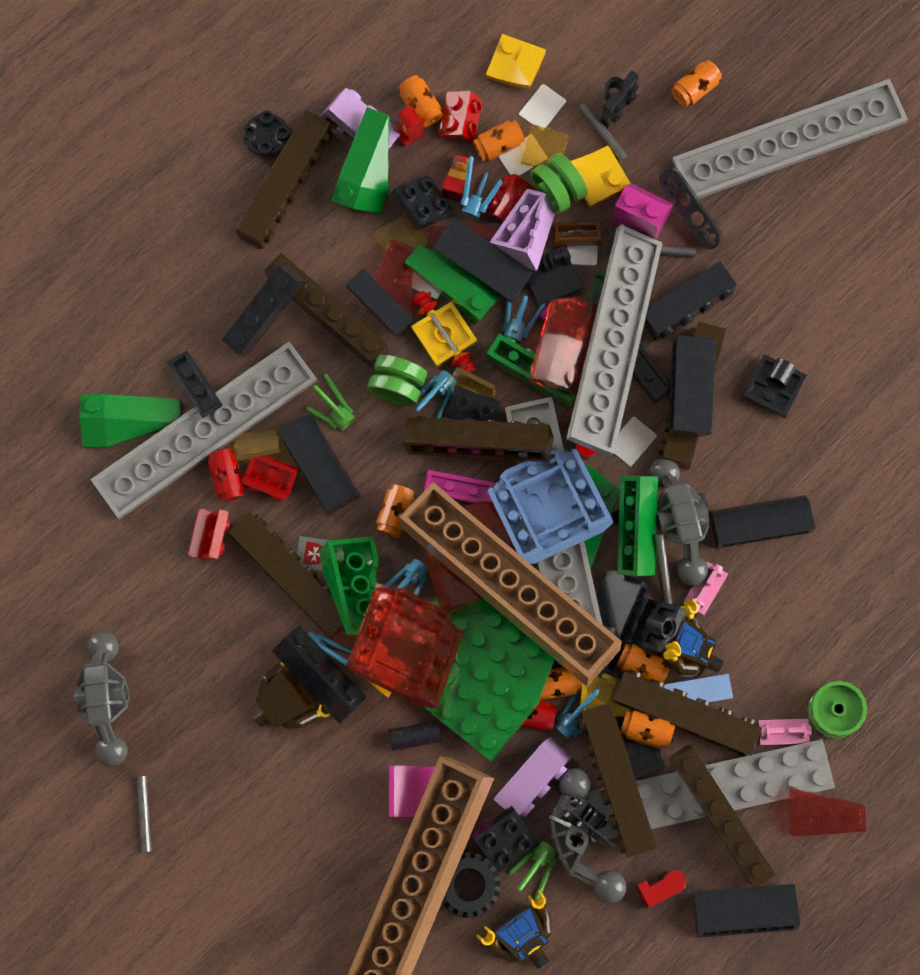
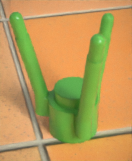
(340, 416)
(543, 856)

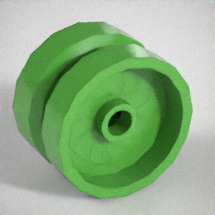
(559, 182)
(397, 380)
(847, 699)

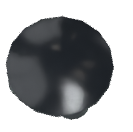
(266, 134)

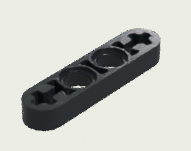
(687, 210)

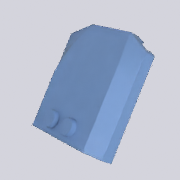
(549, 505)

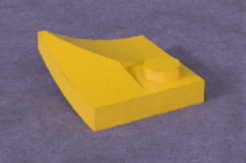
(515, 62)
(601, 176)

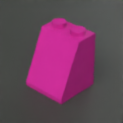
(641, 211)
(406, 790)

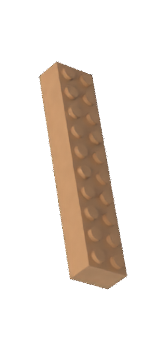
(510, 584)
(423, 870)

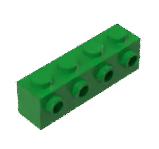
(518, 363)
(637, 525)

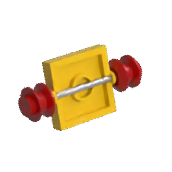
(443, 333)

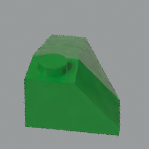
(365, 172)
(453, 283)
(120, 418)
(351, 576)

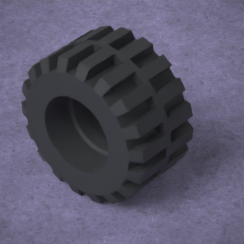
(490, 892)

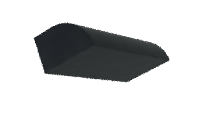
(483, 260)
(692, 386)
(318, 464)
(762, 521)
(619, 605)
(746, 910)

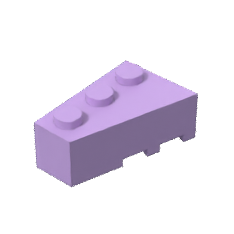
(348, 112)
(526, 229)
(534, 777)

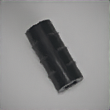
(414, 735)

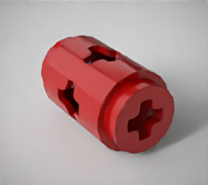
(221, 464)
(544, 719)

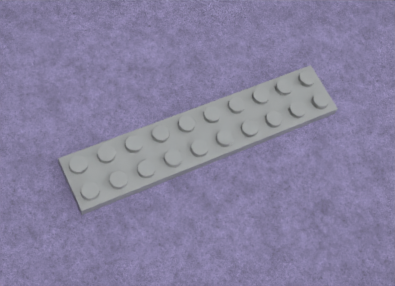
(791, 139)
(614, 341)
(192, 439)
(570, 567)
(743, 781)

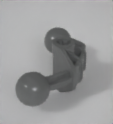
(682, 519)
(102, 697)
(608, 885)

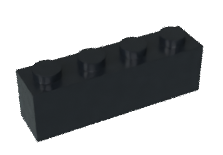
(688, 301)
(263, 309)
(319, 674)

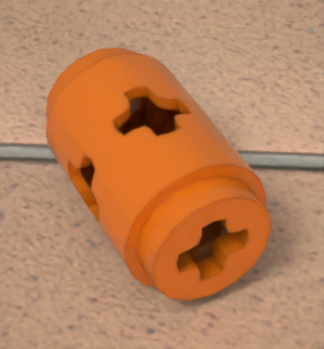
(696, 83)
(413, 92)
(507, 134)
(388, 523)
(634, 656)
(566, 683)
(659, 731)

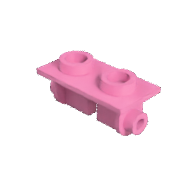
(706, 592)
(784, 731)

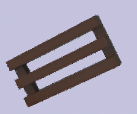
(577, 237)

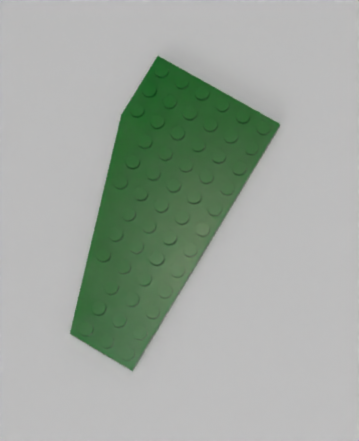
(498, 667)

